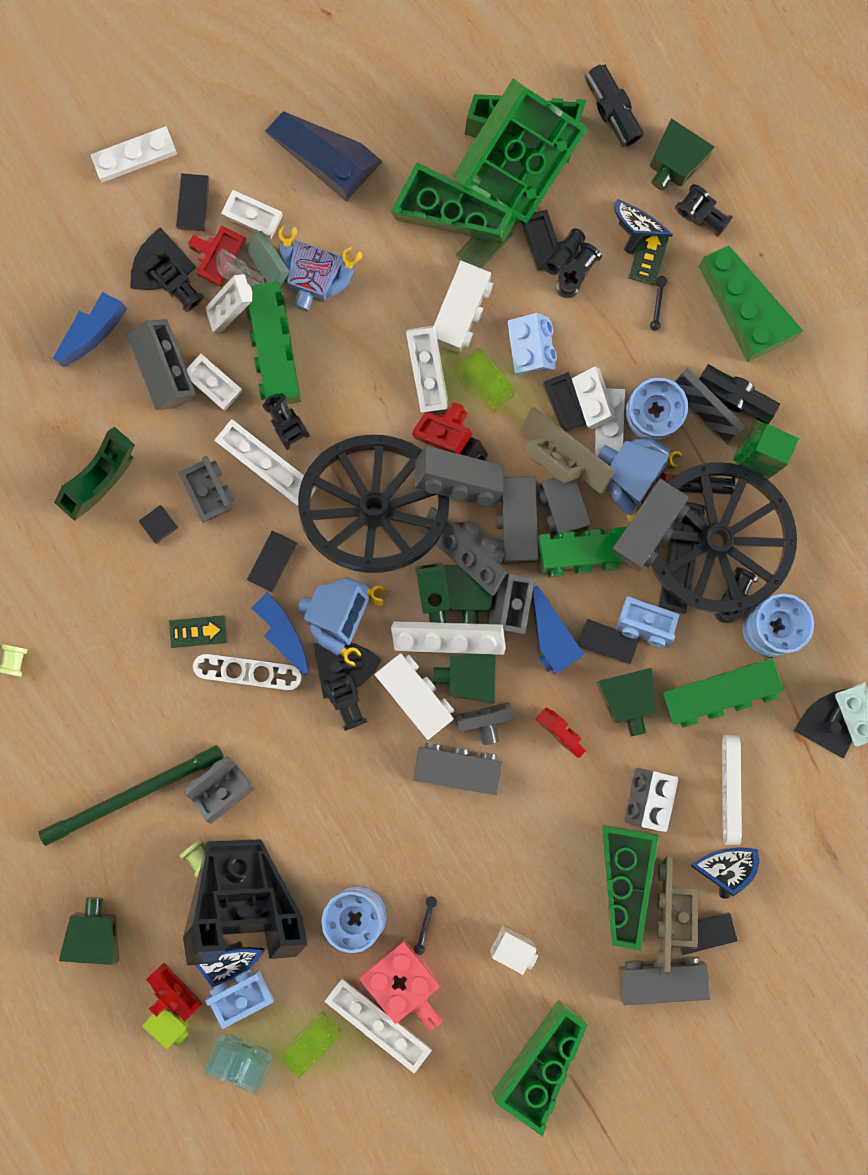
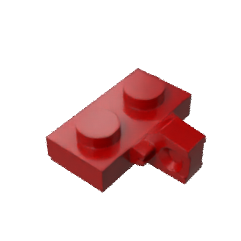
(209, 249)
(444, 431)
(556, 726)
(171, 994)

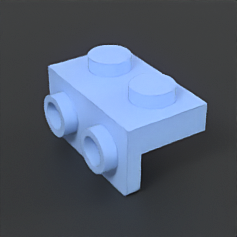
(532, 344)
(647, 622)
(240, 998)

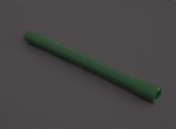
(65, 827)

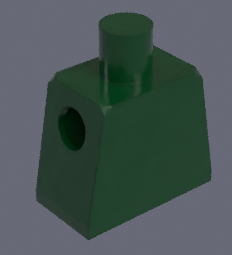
(678, 156)
(430, 580)
(466, 594)
(469, 676)
(629, 698)
(91, 936)

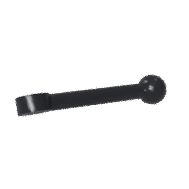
(660, 282)
(430, 902)

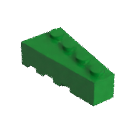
(747, 305)

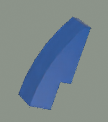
(90, 329)
(282, 632)

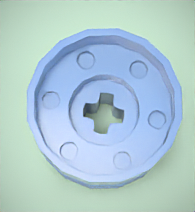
(665, 396)
(790, 618)
(342, 931)

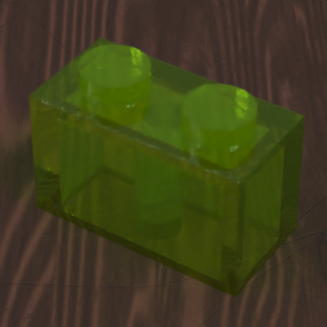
(486, 380)
(310, 1044)

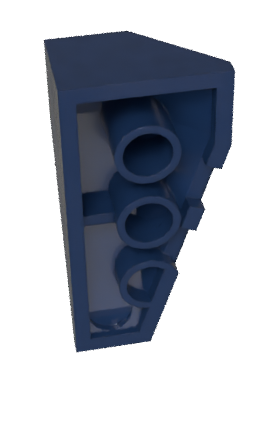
(328, 155)

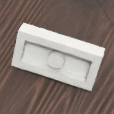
(251, 214)
(213, 382)
(593, 398)

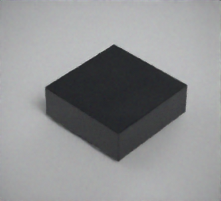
(158, 524)

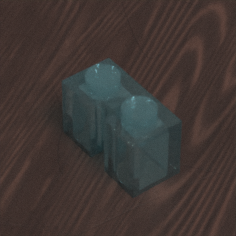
(238, 1063)

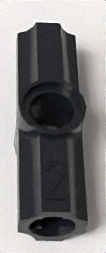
(613, 105)
(739, 394)

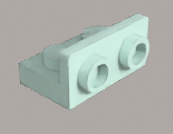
(854, 708)

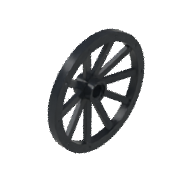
(369, 499)
(788, 542)

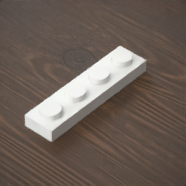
(261, 460)
(448, 637)
(378, 1025)

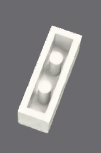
(462, 307)
(415, 695)

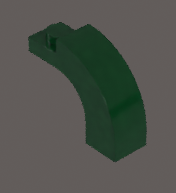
(98, 476)

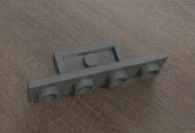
(472, 552)

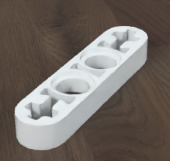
(247, 674)
(731, 789)

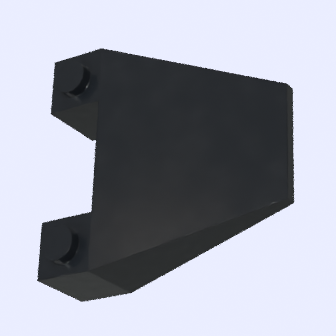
(240, 894)

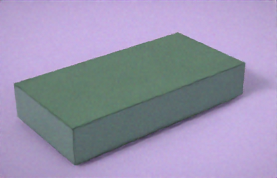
(267, 259)

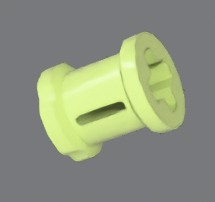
(12, 660)
(194, 856)

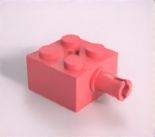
(399, 999)

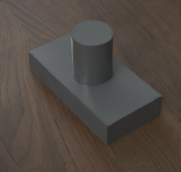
(485, 720)

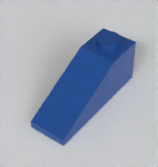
(553, 638)

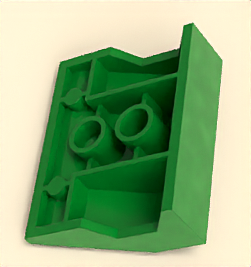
(519, 150)

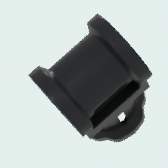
(702, 210)
(577, 270)
(174, 280)
(286, 424)
(744, 581)
(345, 698)

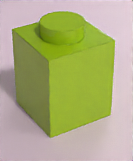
(167, 1028)

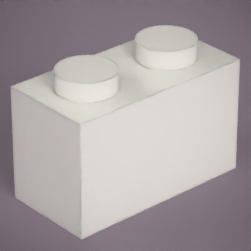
(514, 950)

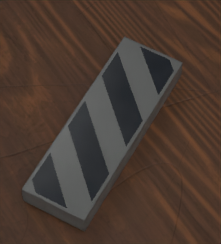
(709, 407)

